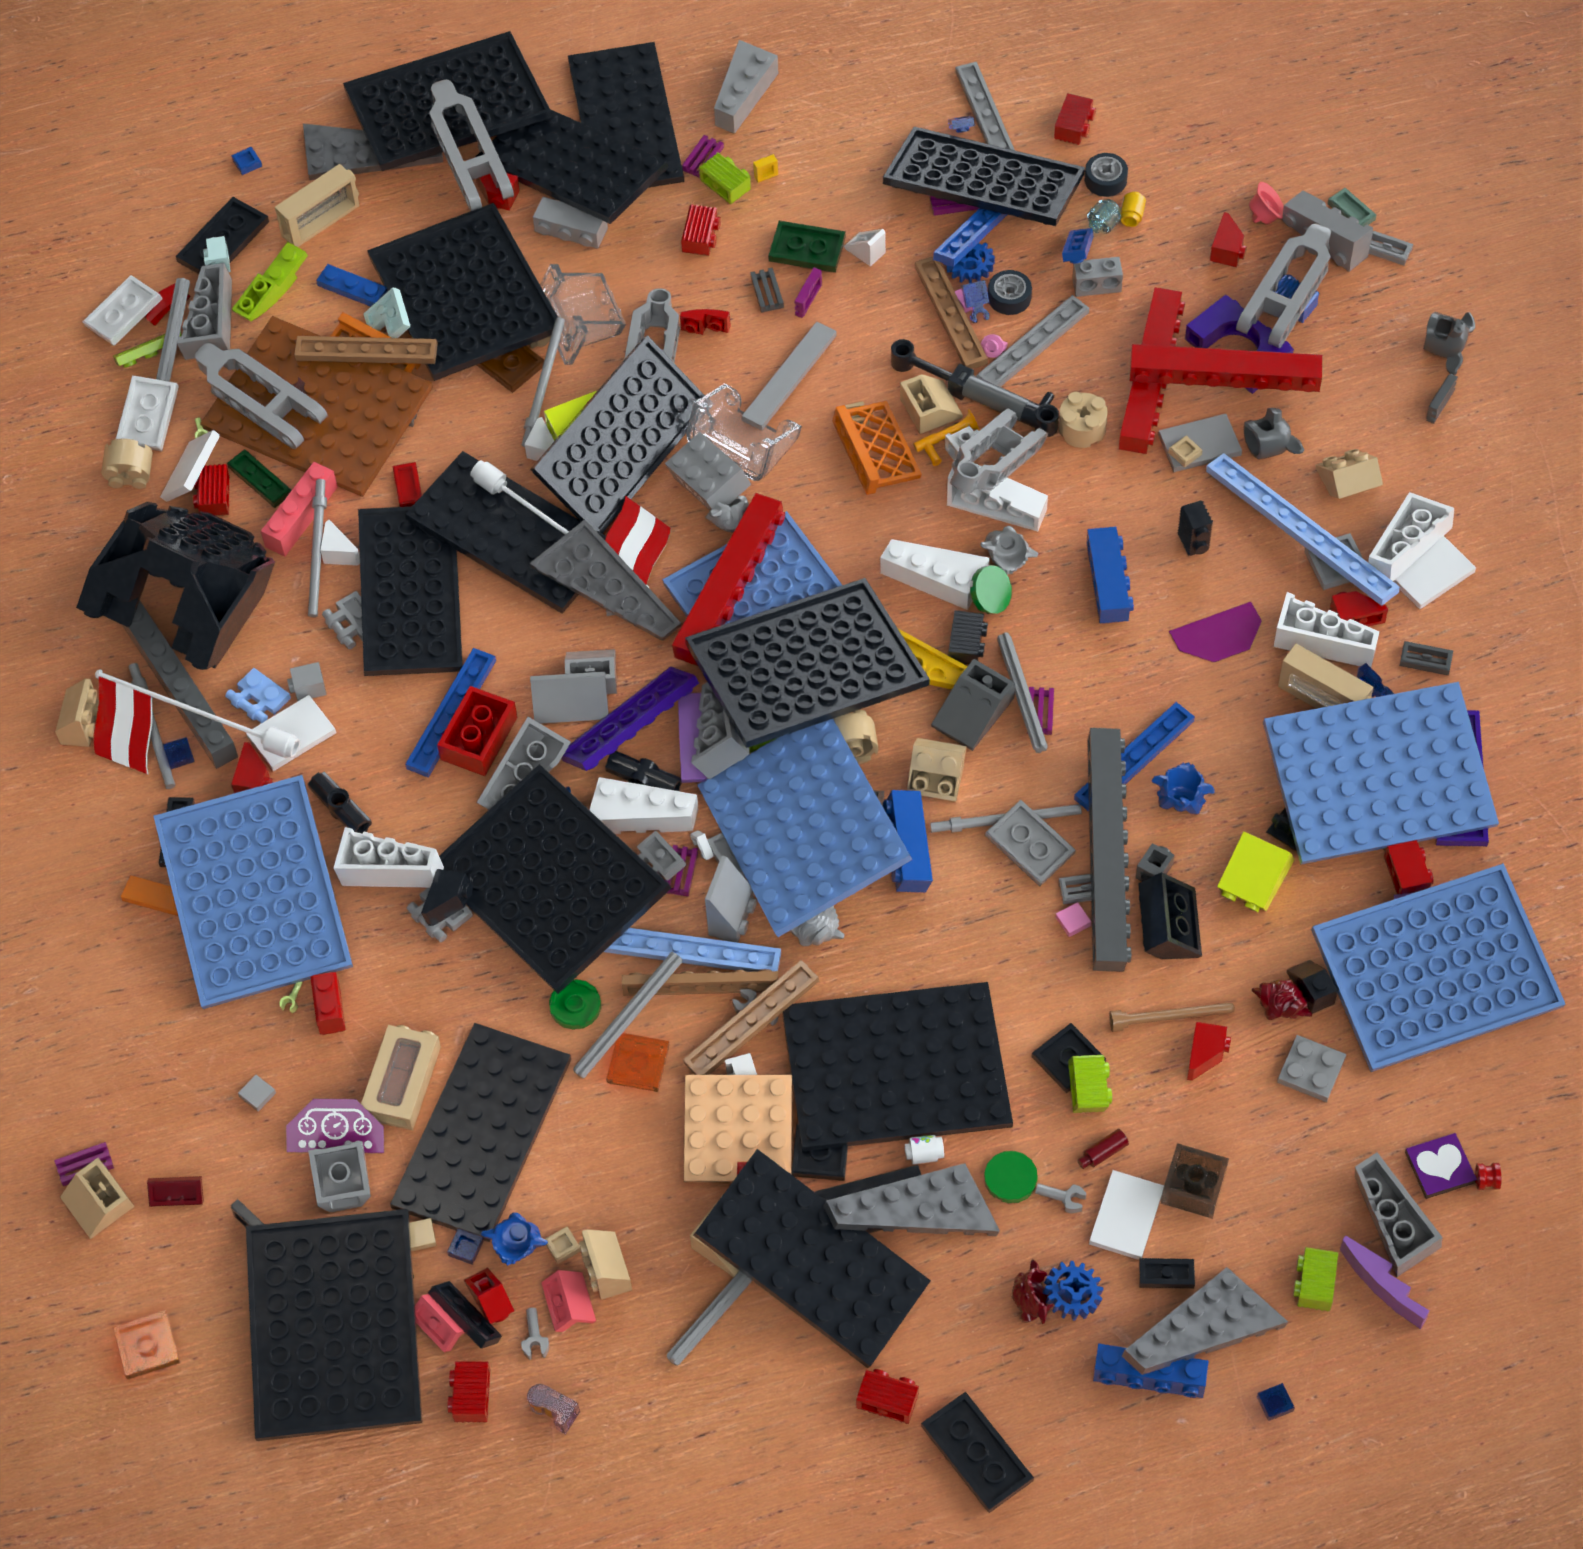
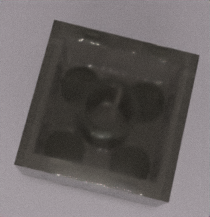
(1194, 1180)

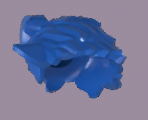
(1182, 789)
(514, 1238)

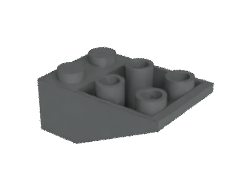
(974, 704)

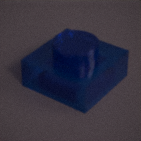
(961, 124)
(178, 753)
(465, 1246)
(1275, 1402)

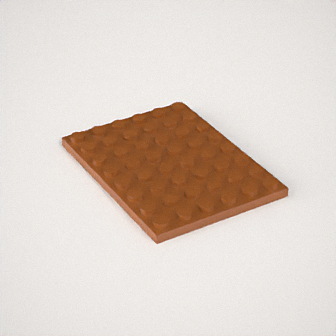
(364, 402)

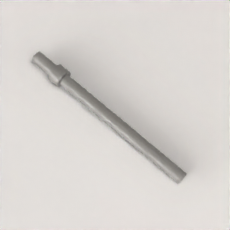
(544, 378)
(319, 504)
(155, 736)
(956, 824)

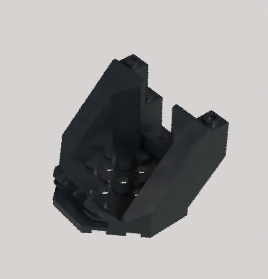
(206, 555)

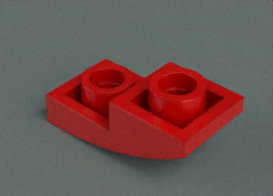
(163, 306)
(698, 320)

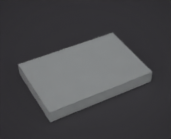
(1211, 434)
(569, 697)
(1030, 842)

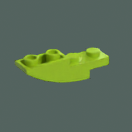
(272, 285)

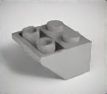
(594, 662)

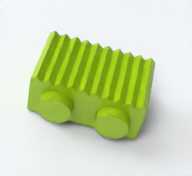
(725, 178)
(1089, 1083)
(1317, 1279)

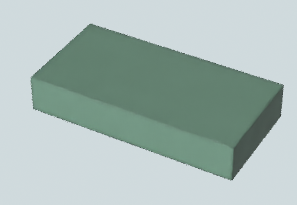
(1352, 206)

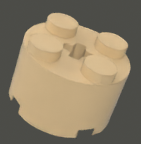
(1083, 419)
(127, 463)
(859, 734)

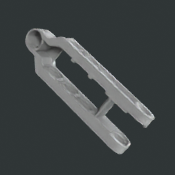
(445, 97)
(1288, 310)
(655, 313)
(212, 359)
(1002, 438)

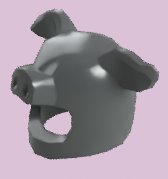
(1448, 338)
(1270, 436)

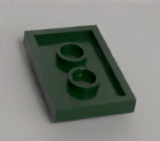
(807, 246)

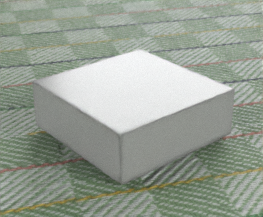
(257, 1093)

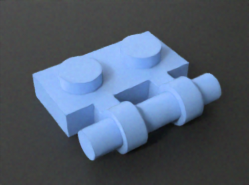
(263, 691)

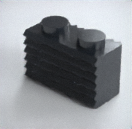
(1195, 528)
(966, 636)

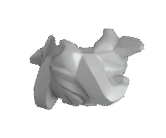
(728, 516)
(1008, 549)
(819, 928)

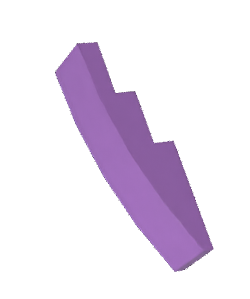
(688, 715)
(1376, 1274)

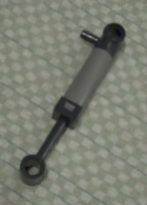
(965, 384)

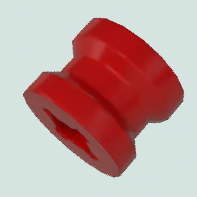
(1488, 1176)

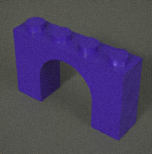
(1221, 321)

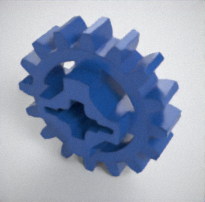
(971, 264)
(1071, 1291)

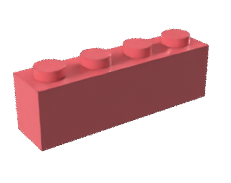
(296, 510)

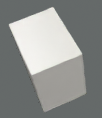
(868, 246)
(538, 440)
(337, 547)

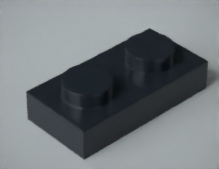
(1166, 1273)

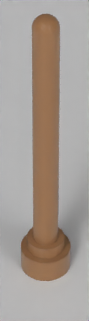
(1121, 1020)

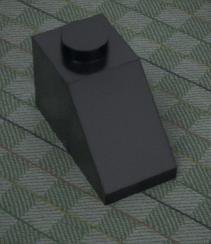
(446, 896)
(1314, 984)

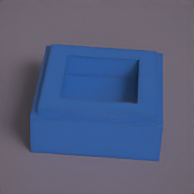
(246, 160)

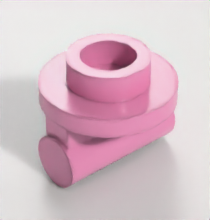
(993, 345)

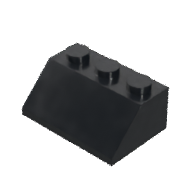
(1169, 918)

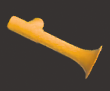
(928, 442)

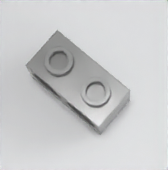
(1097, 276)

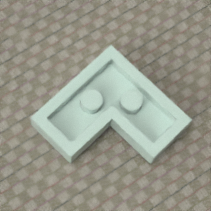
(388, 312)

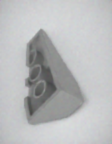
(531, 747)

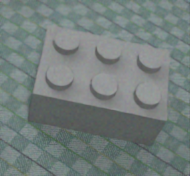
(707, 472)

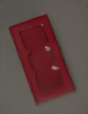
(175, 1191)

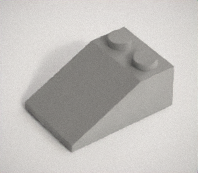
(728, 903)

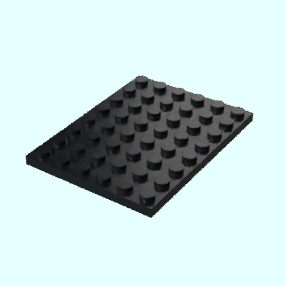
(397, 101)
(466, 289)
(806, 662)
(552, 878)
(896, 1066)
(332, 1325)

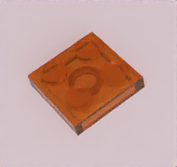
(638, 1062)
(146, 1345)

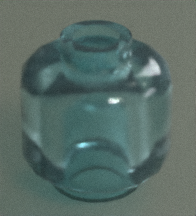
(1104, 216)

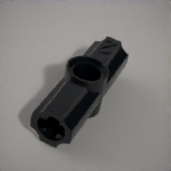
(641, 772)
(332, 794)

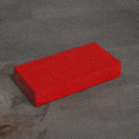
(407, 484)

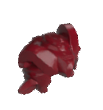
(1282, 1000)
(1029, 1294)

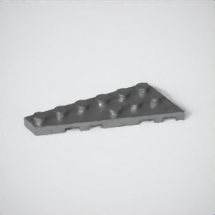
(349, 147)
(596, 572)
(920, 1204)
(1207, 1321)

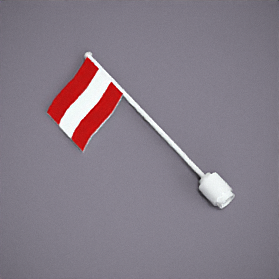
(634, 535)
(126, 724)

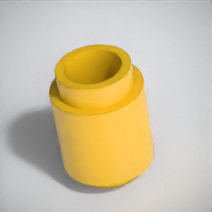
(1132, 209)

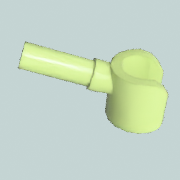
(200, 431)
(291, 998)

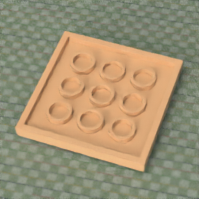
(731, 1120)

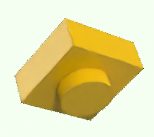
(765, 168)

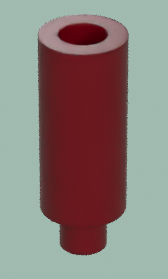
(1103, 1149)

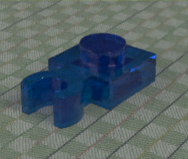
(976, 295)
(1369, 676)

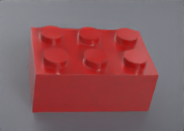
(477, 731)

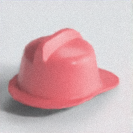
(1266, 205)

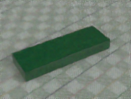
(259, 478)

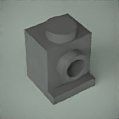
(1155, 861)

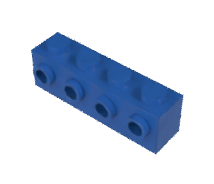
(1108, 575)
(907, 817)
(1179, 1378)

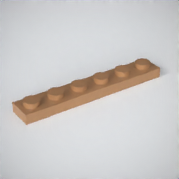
(951, 313)
(365, 349)
(704, 983)
(751, 1019)

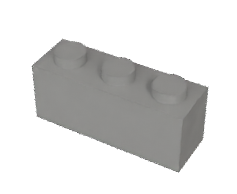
(568, 223)

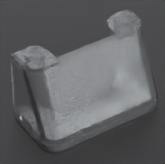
(721, 422)

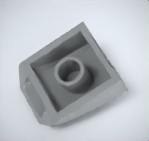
(340, 1177)

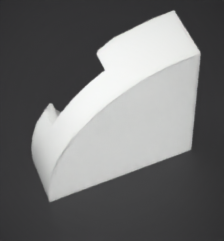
(699, 838)

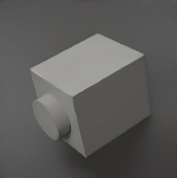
(307, 681)

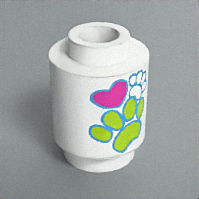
(924, 1149)

